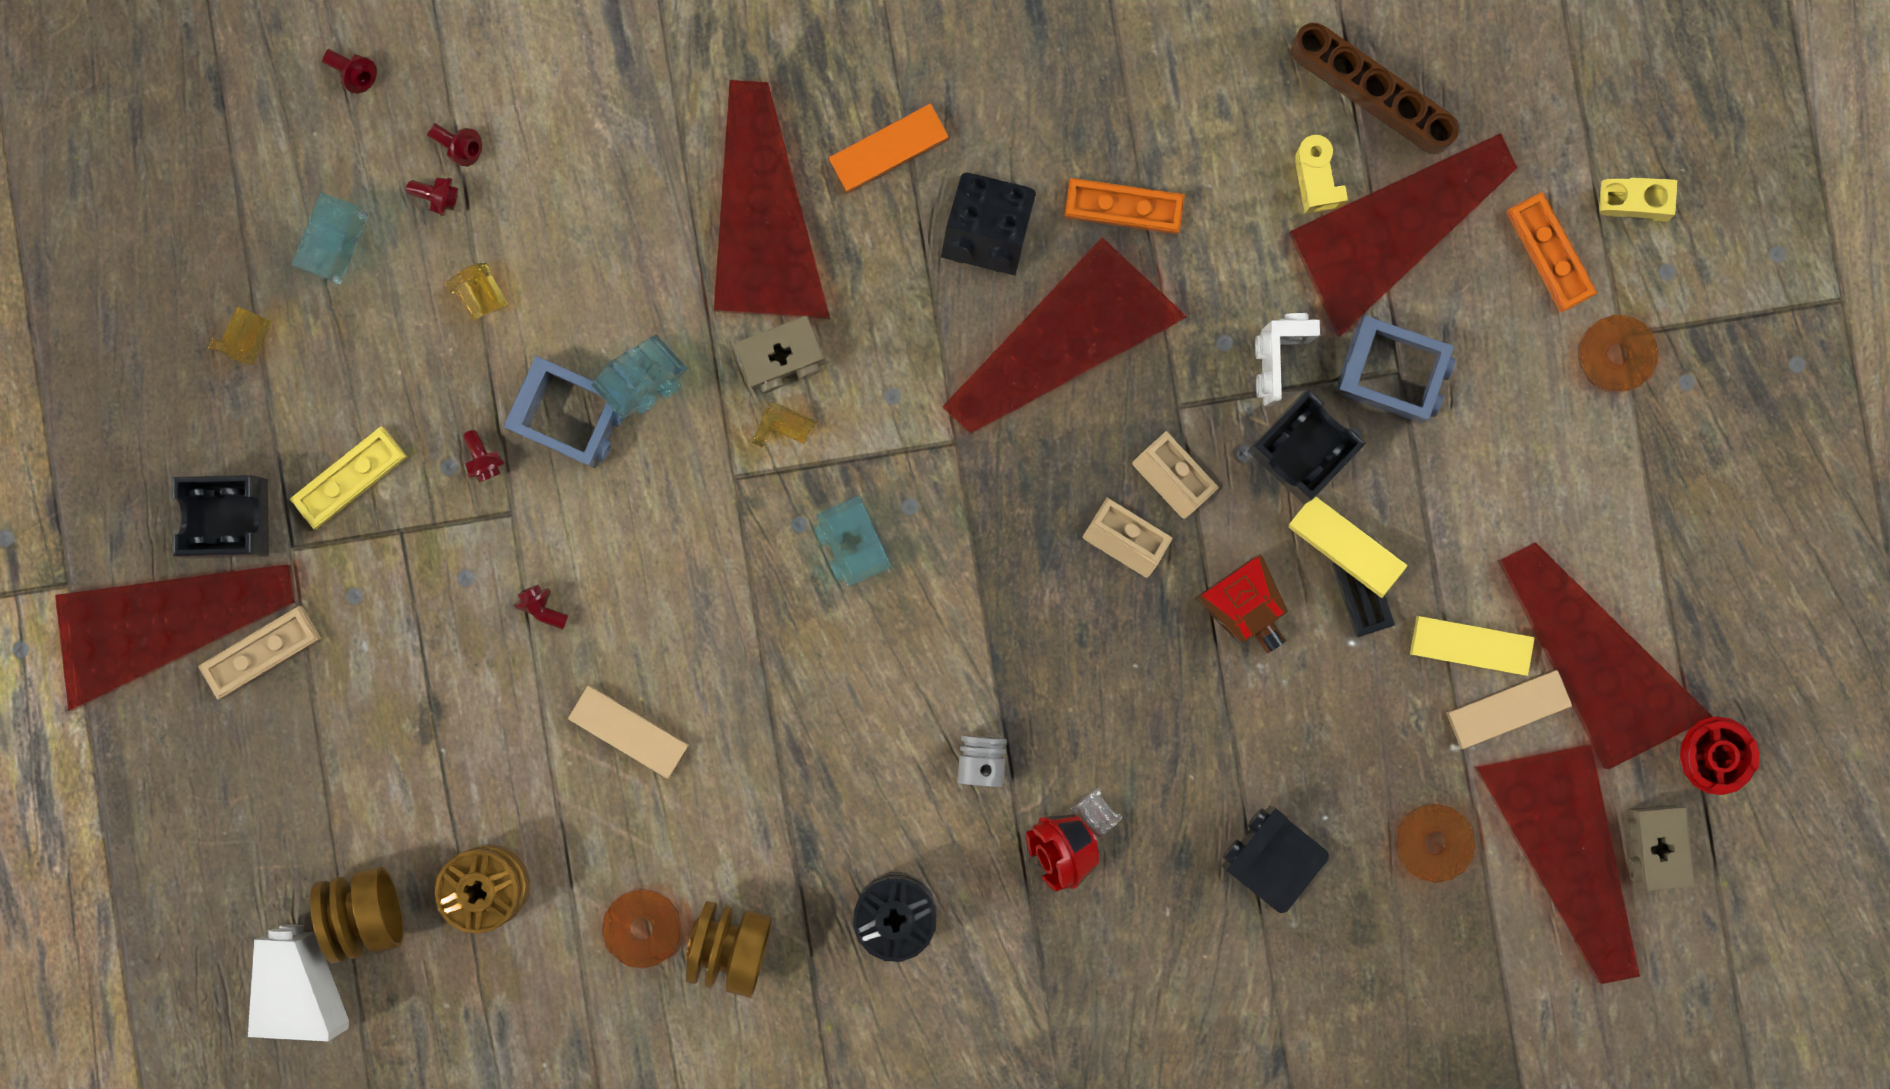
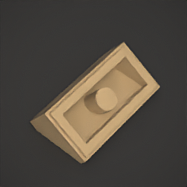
(1175, 475)
(1127, 538)

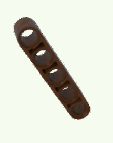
(1394, 89)

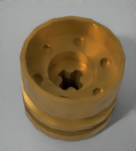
(503, 879)
(356, 915)
(728, 948)

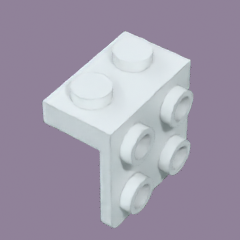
(1291, 330)

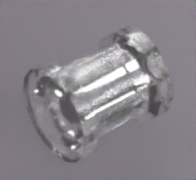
(1096, 812)

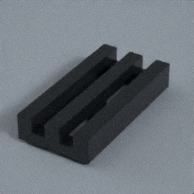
(1352, 609)

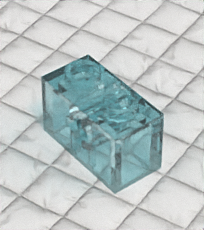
(330, 238)
(640, 377)
(853, 519)

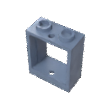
(1356, 357)
(530, 398)

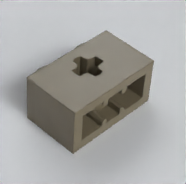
(761, 348)
(1672, 864)

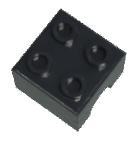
(1306, 447)
(222, 516)

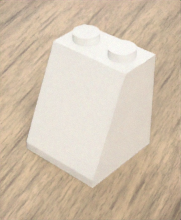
(293, 989)

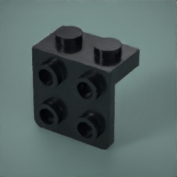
(988, 223)
(1275, 859)

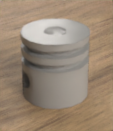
(981, 752)

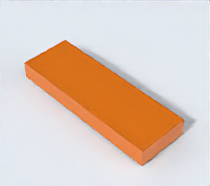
(888, 148)
(1124, 206)
(1551, 252)

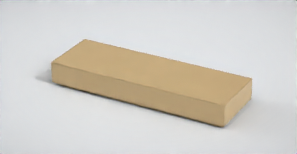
(259, 652)
(1509, 709)
(628, 732)

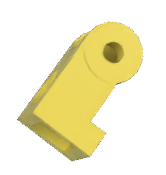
(1316, 176)
(1639, 198)

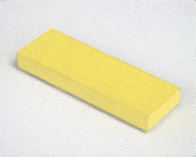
(348, 478)
(1348, 546)
(1472, 645)

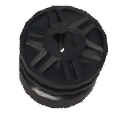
(910, 899)

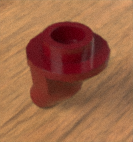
(357, 73)
(462, 147)
(442, 194)
(483, 464)
(534, 601)

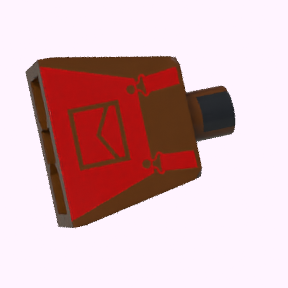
(1247, 604)

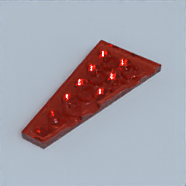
(763, 236)
(1378, 238)
(1080, 324)
(142, 627)
(1610, 679)
(1564, 833)

